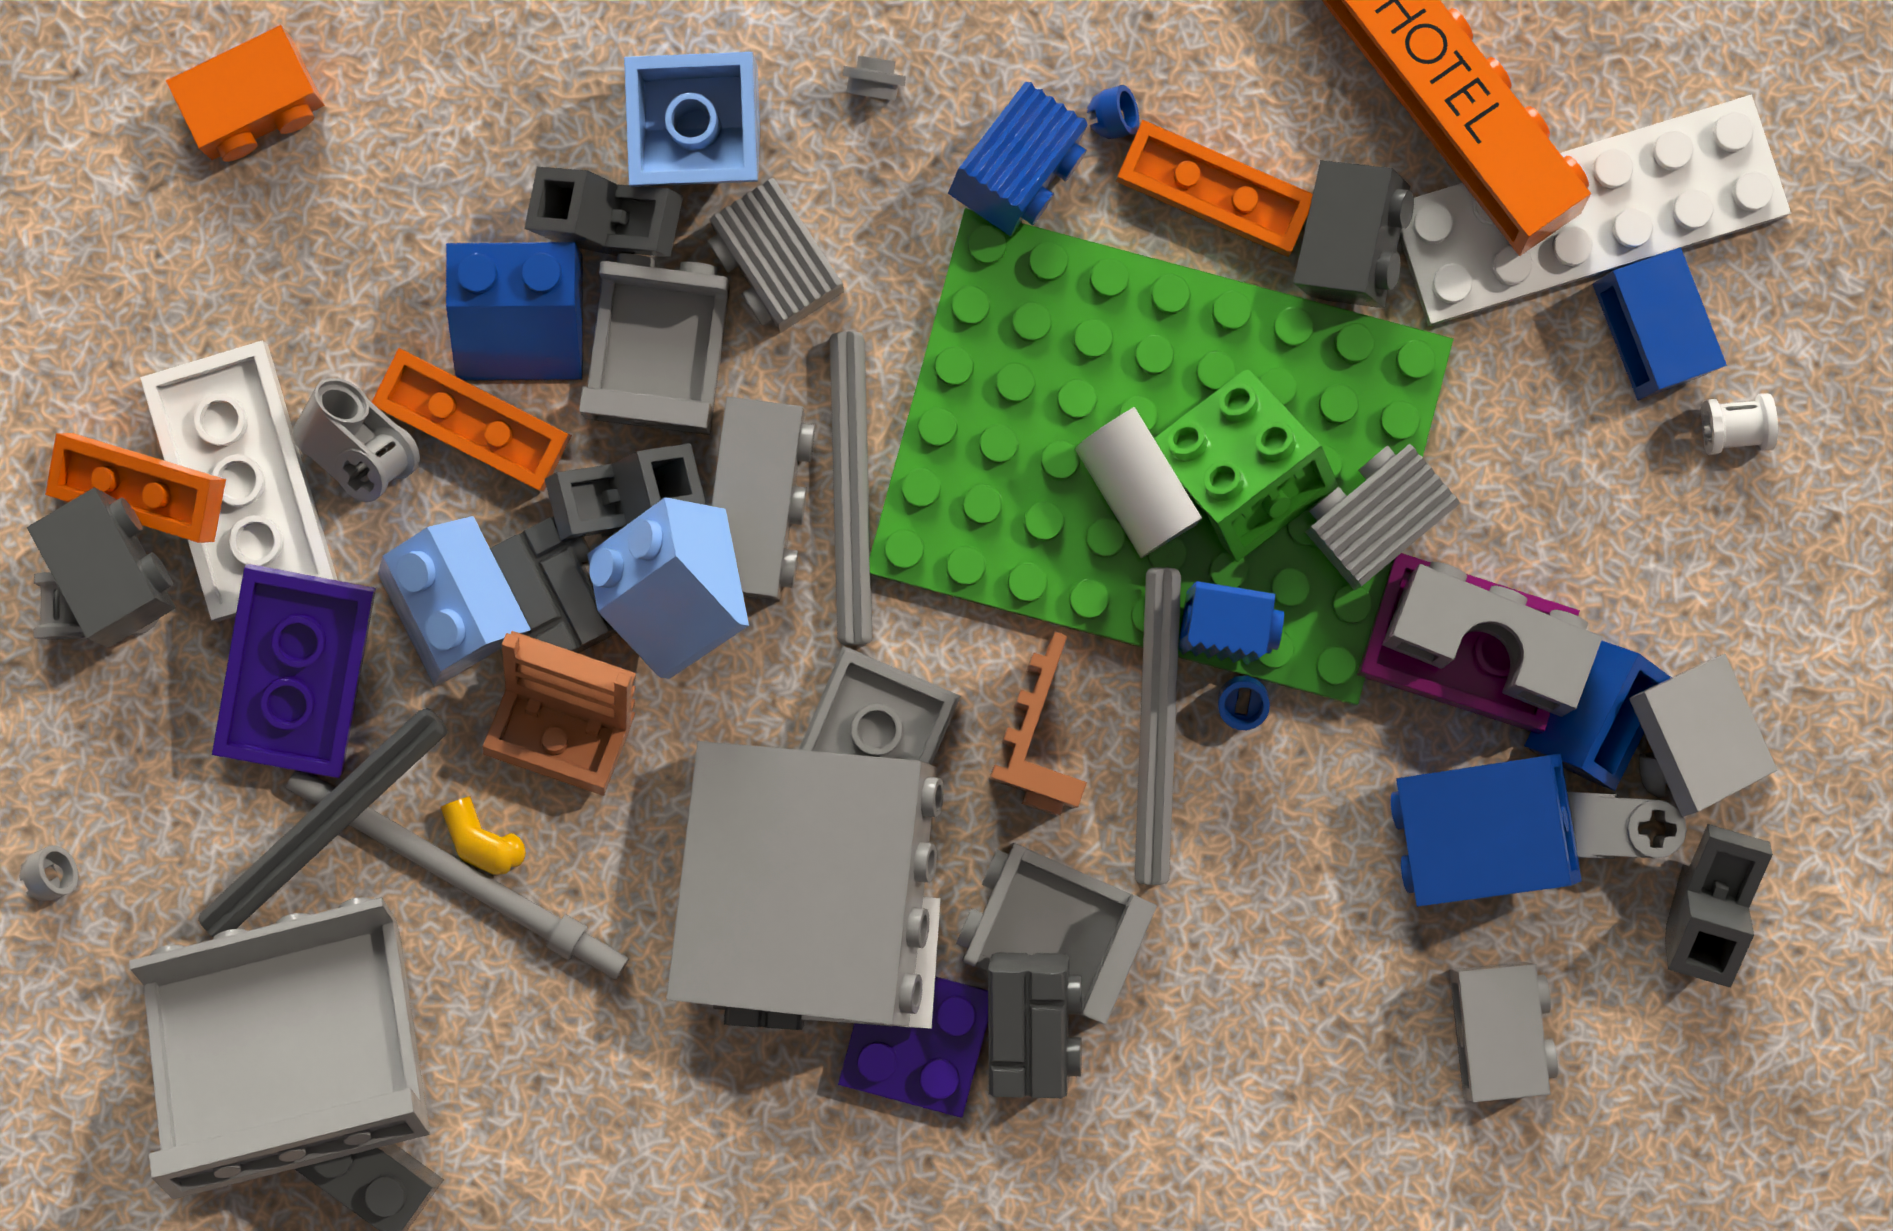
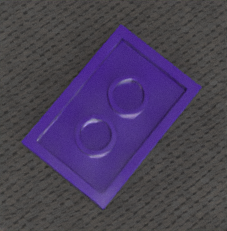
(293, 671)

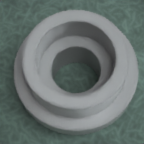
(873, 78)

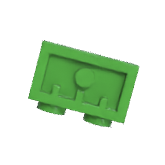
(1246, 463)

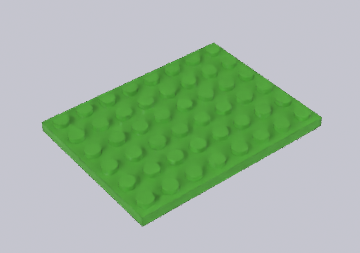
(1063, 335)

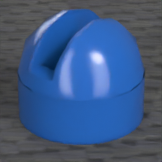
(1108, 112)
(1257, 705)

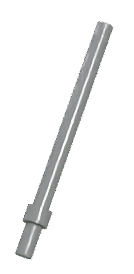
(563, 935)

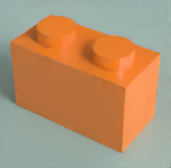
(246, 95)

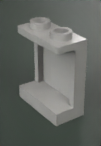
(657, 345)
(1060, 911)

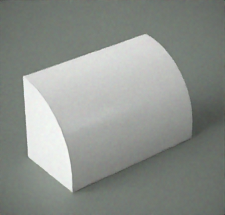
(1138, 482)

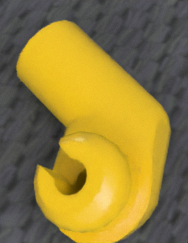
(480, 846)

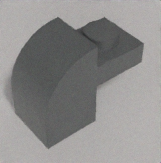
(602, 214)
(616, 493)
(1710, 908)

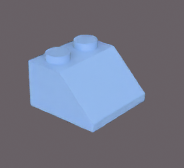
(692, 119)
(670, 584)
(450, 597)

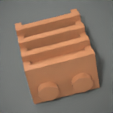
(561, 713)
(1042, 787)

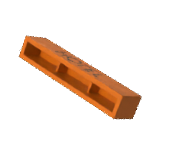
(1469, 114)

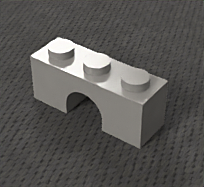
(1545, 651)

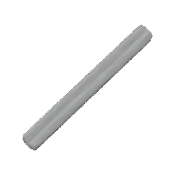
(851, 488)
(1157, 725)

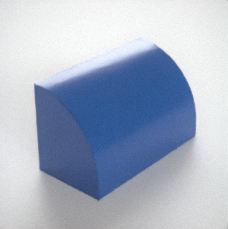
(1659, 323)
(1603, 728)

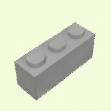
(759, 489)

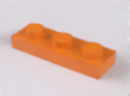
(1215, 188)
(471, 419)
(158, 491)

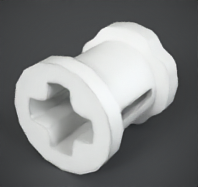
(1739, 424)

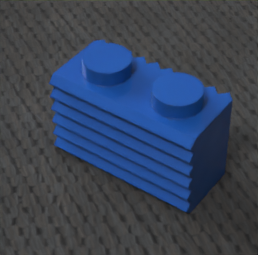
(1019, 159)
(1229, 623)

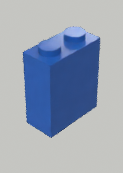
(1486, 830)

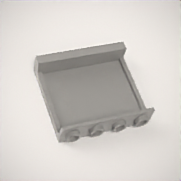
(805, 883)
(281, 1047)

